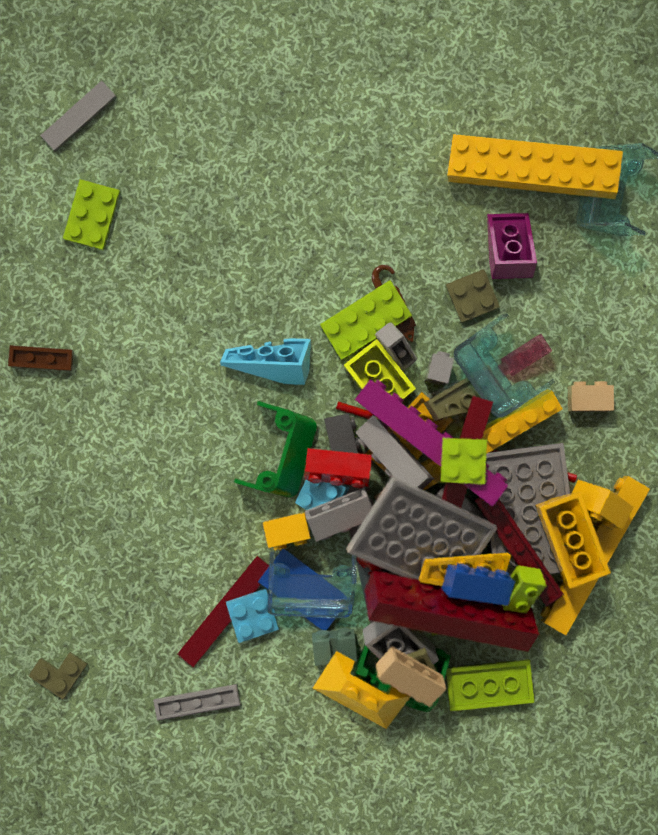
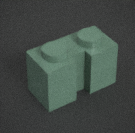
(328, 642)

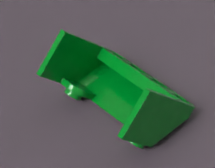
(292, 464)

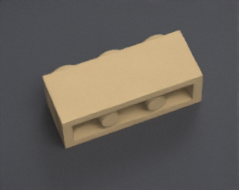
(410, 676)

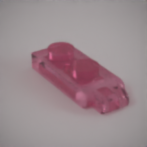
(525, 355)

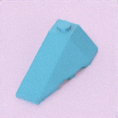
(278, 363)

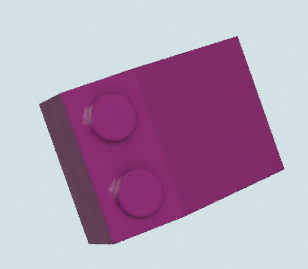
(511, 246)

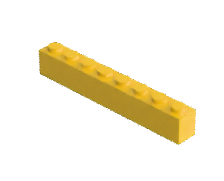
(509, 427)
(564, 611)

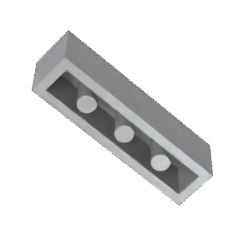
(392, 453)

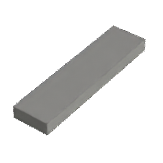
(78, 116)
(196, 702)

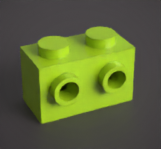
(527, 588)

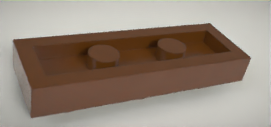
(40, 358)

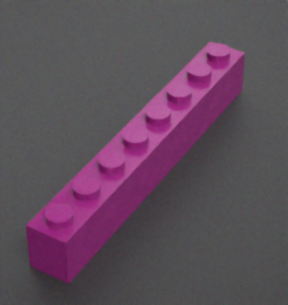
(421, 433)

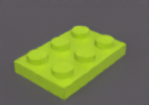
(91, 214)

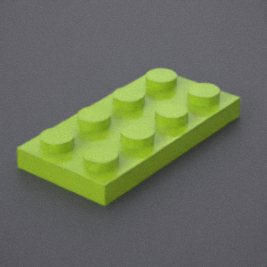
(360, 321)
(489, 685)

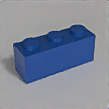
(478, 584)

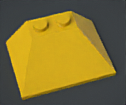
(358, 695)

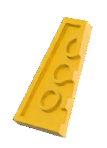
(434, 569)

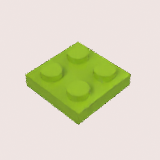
(463, 460)

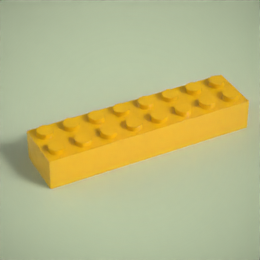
(535, 166)

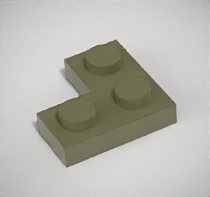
(58, 680)

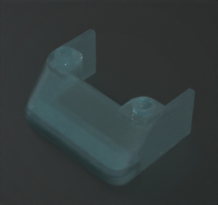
(603, 213)
(486, 375)
(311, 594)

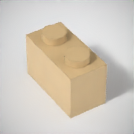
(590, 397)

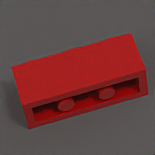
(338, 468)

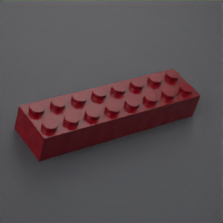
(429, 609)

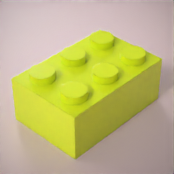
(376, 364)

